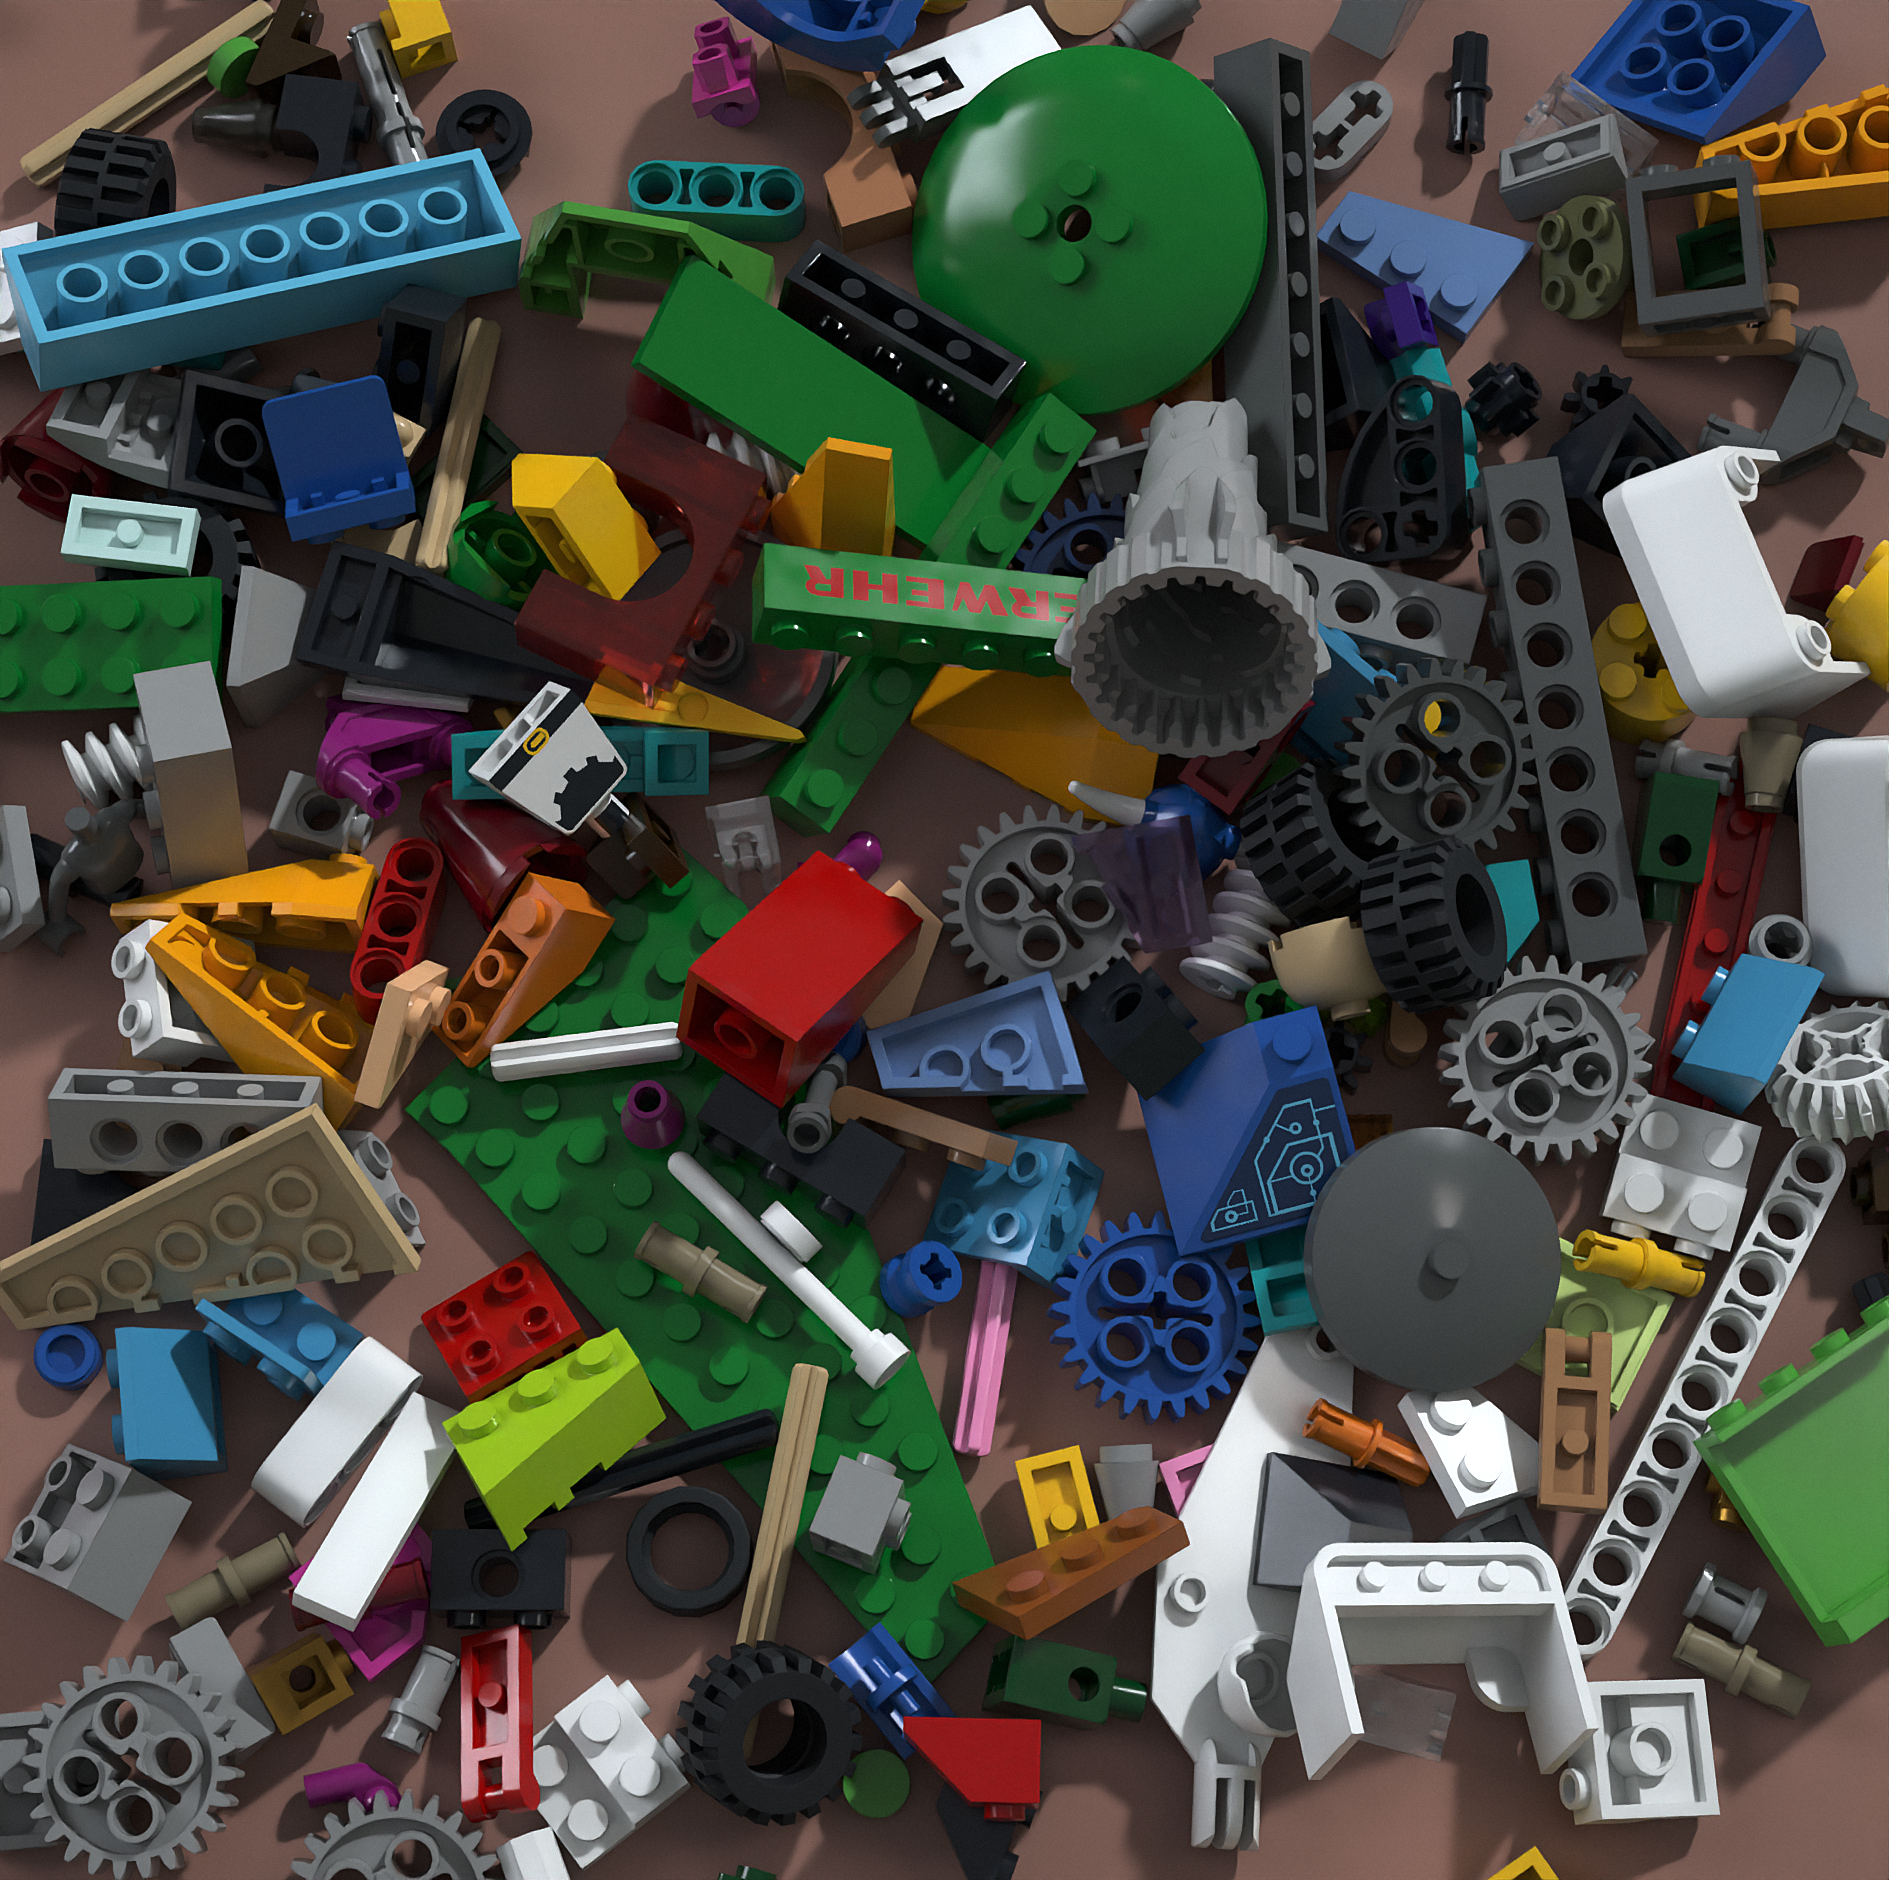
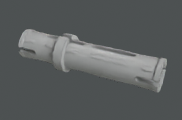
(398, 129)

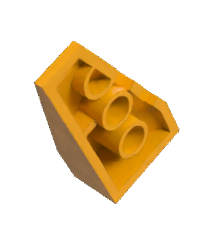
(840, 501)
(1034, 734)
(286, 906)
(265, 1016)

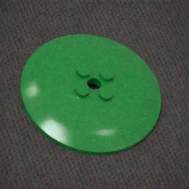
(1168, 241)

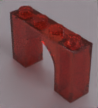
(641, 643)

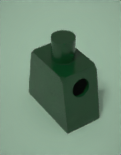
(1675, 816)
(1032, 1683)

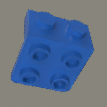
(339, 459)

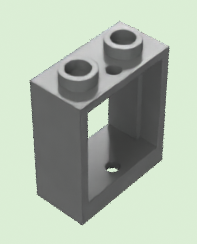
(1708, 307)

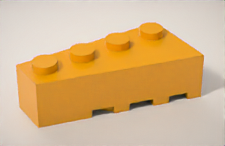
(1811, 168)

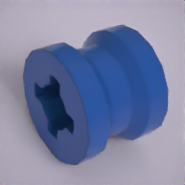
(920, 1279)

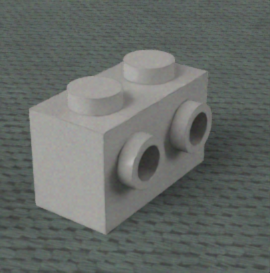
(861, 1513)

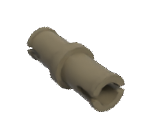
(700, 1271)
(233, 1582)
(1741, 1670)

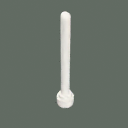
(876, 1354)

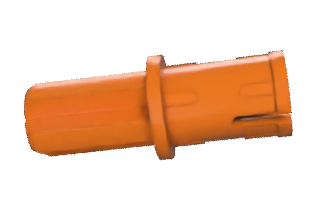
(1366, 1443)

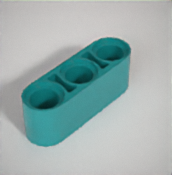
(744, 184)

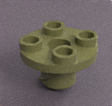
(1585, 257)

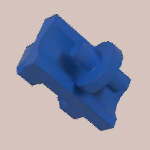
(888, 1686)

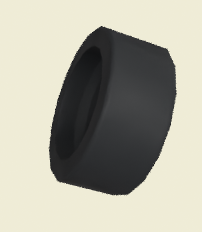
(671, 1504)

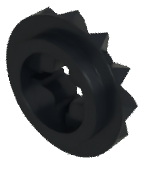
(475, 113)

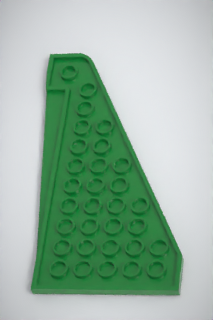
(587, 1195)

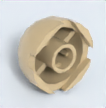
(1327, 968)

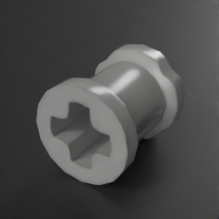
(1724, 1603)

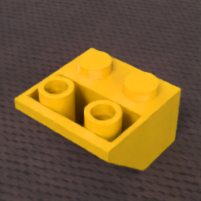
(582, 521)

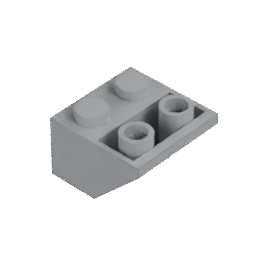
(97, 1531)

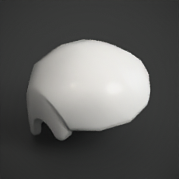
(1255, 1685)

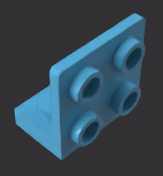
(1019, 1212)
(285, 1332)

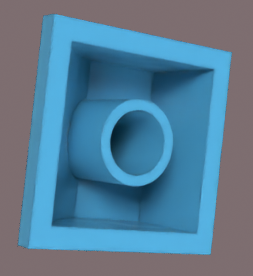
(1744, 1029)

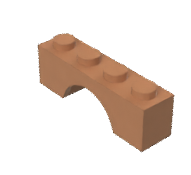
(864, 188)

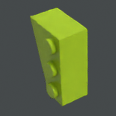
(553, 1429)

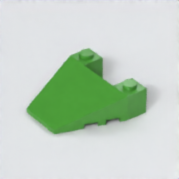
(584, 239)

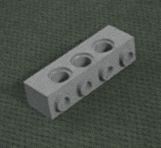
(1388, 600)
(153, 1105)

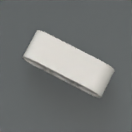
(336, 1432)

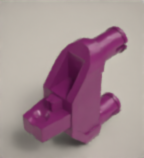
(379, 744)

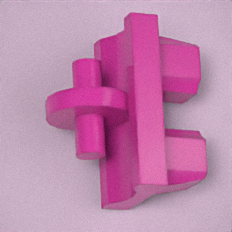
(724, 74)

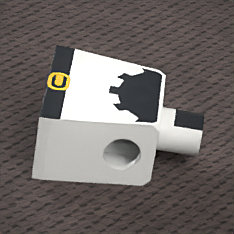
(557, 765)

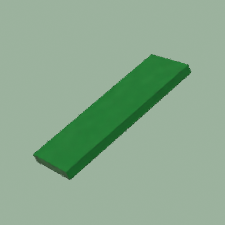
(796, 390)

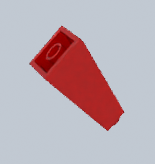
(795, 976)

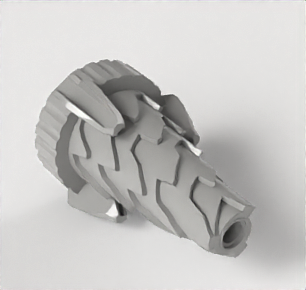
(1194, 619)

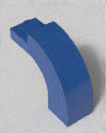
(832, 32)

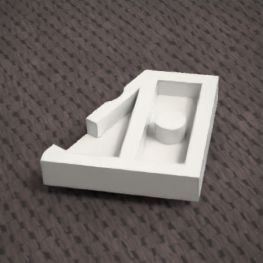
(1472, 1449)

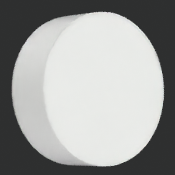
(790, 1232)

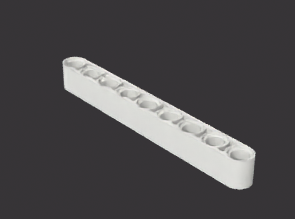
(1716, 1371)

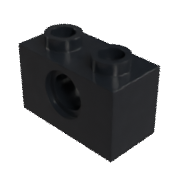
(1138, 1025)
(467, 1555)

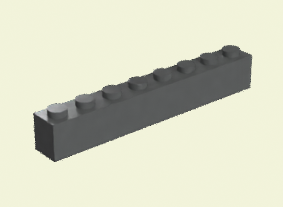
(1276, 347)

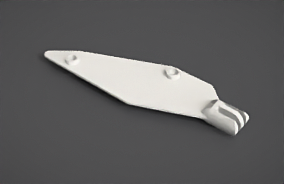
(1207, 1589)

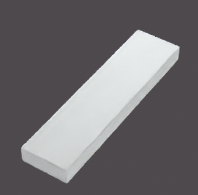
(379, 1515)

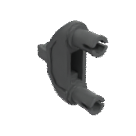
(1816, 416)

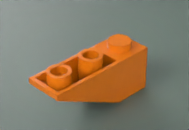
(524, 963)

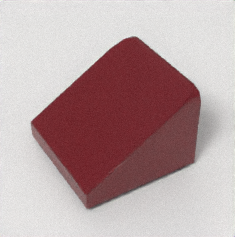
(1826, 571)

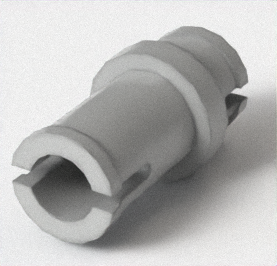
(1679, 760)
(417, 1709)

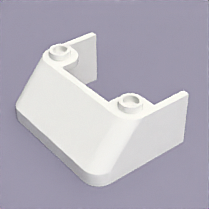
(1712, 593)
(1846, 862)
(1437, 1604)

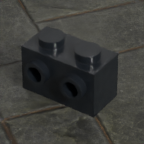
(421, 353)

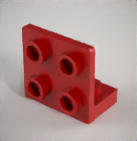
(503, 1327)

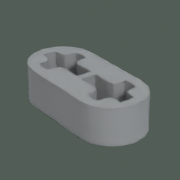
(1355, 139)

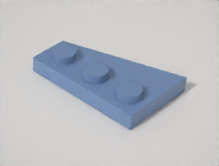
(1452, 261)
(982, 1046)

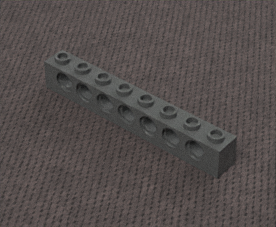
(1536, 494)

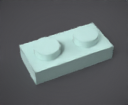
(130, 535)

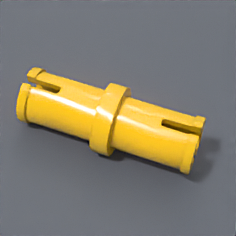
(1638, 1263)

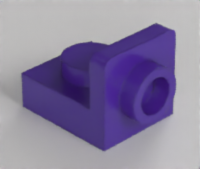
(1400, 320)

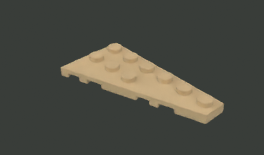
(226, 1228)

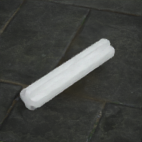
(585, 1051)

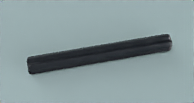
(659, 1462)

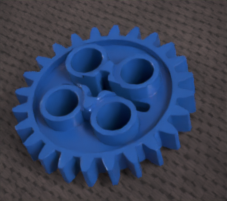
(1155, 1375)

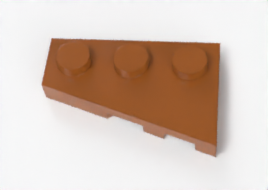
(1070, 1573)

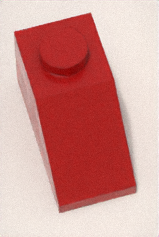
(983, 1760)

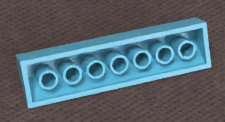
(258, 268)

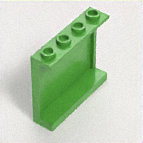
(1814, 1476)

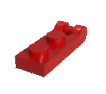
(497, 1723)

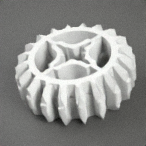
(1835, 1075)

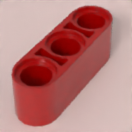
(398, 905)

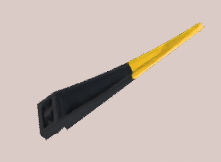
(424, 634)

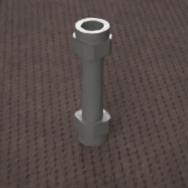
(811, 1120)

